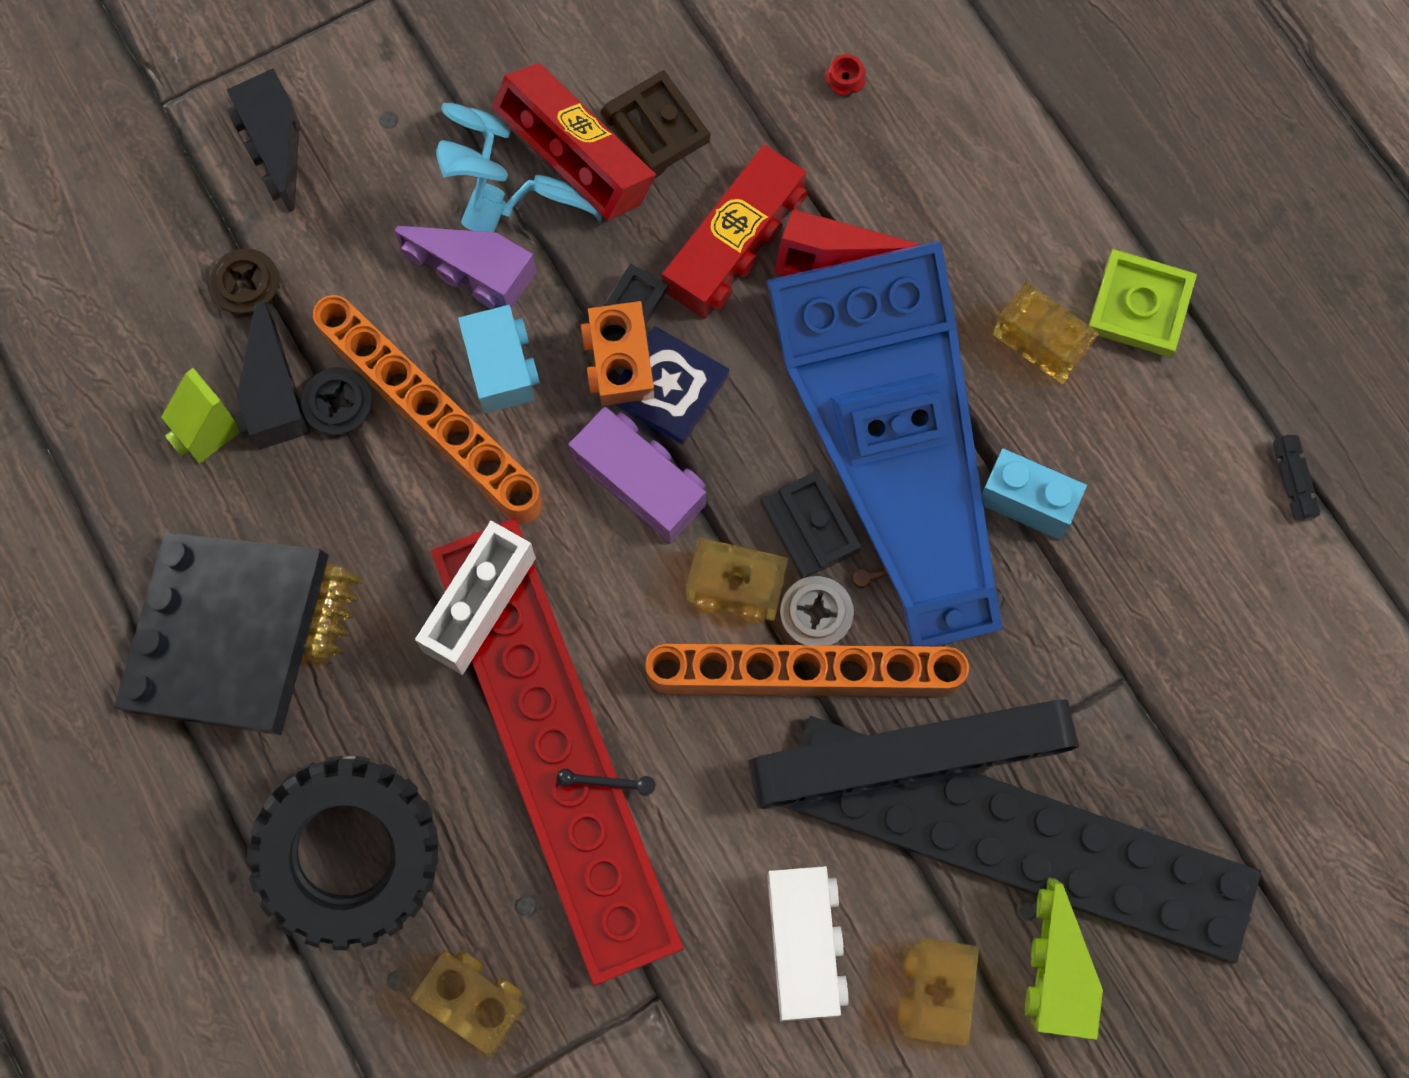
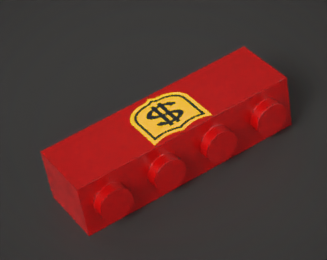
(573, 141)
(735, 231)

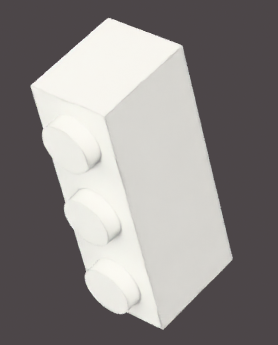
(476, 597)
(806, 944)

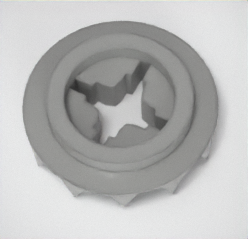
(835, 602)

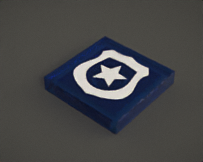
(683, 386)

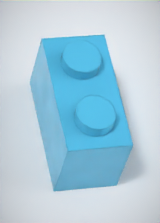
(497, 359)
(1032, 494)

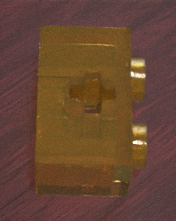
(714, 569)
(951, 1019)

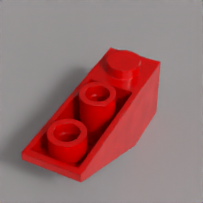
(821, 242)

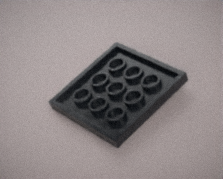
(222, 632)

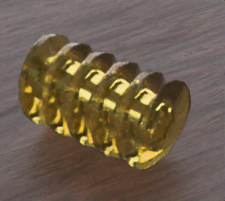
(328, 612)

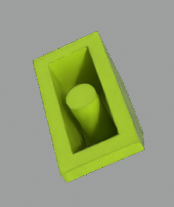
(198, 419)

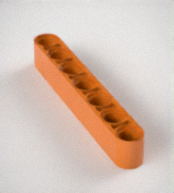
(418, 390)
(826, 658)

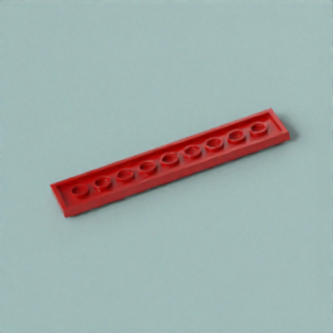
(581, 827)

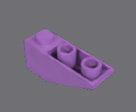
(478, 260)

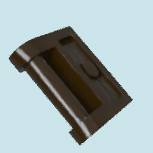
(665, 114)

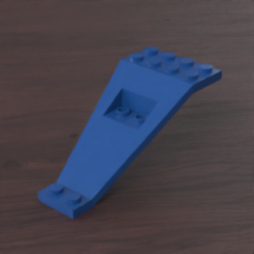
(877, 346)

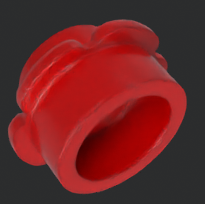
(846, 65)

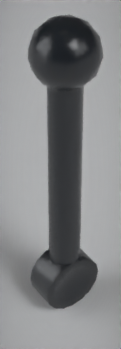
(644, 786)

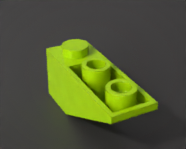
(1066, 984)

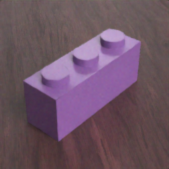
(638, 473)

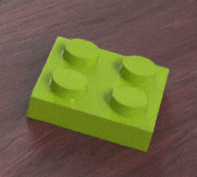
(1142, 303)

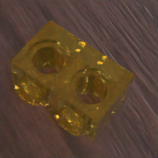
(1045, 333)
(463, 1013)

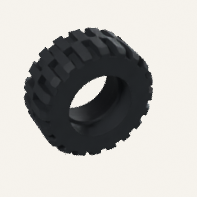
(330, 916)

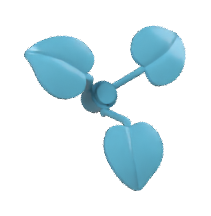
(487, 200)

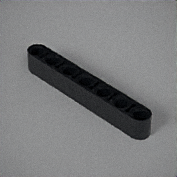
(913, 754)

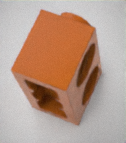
(628, 353)

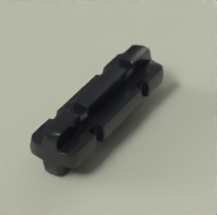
(1296, 478)

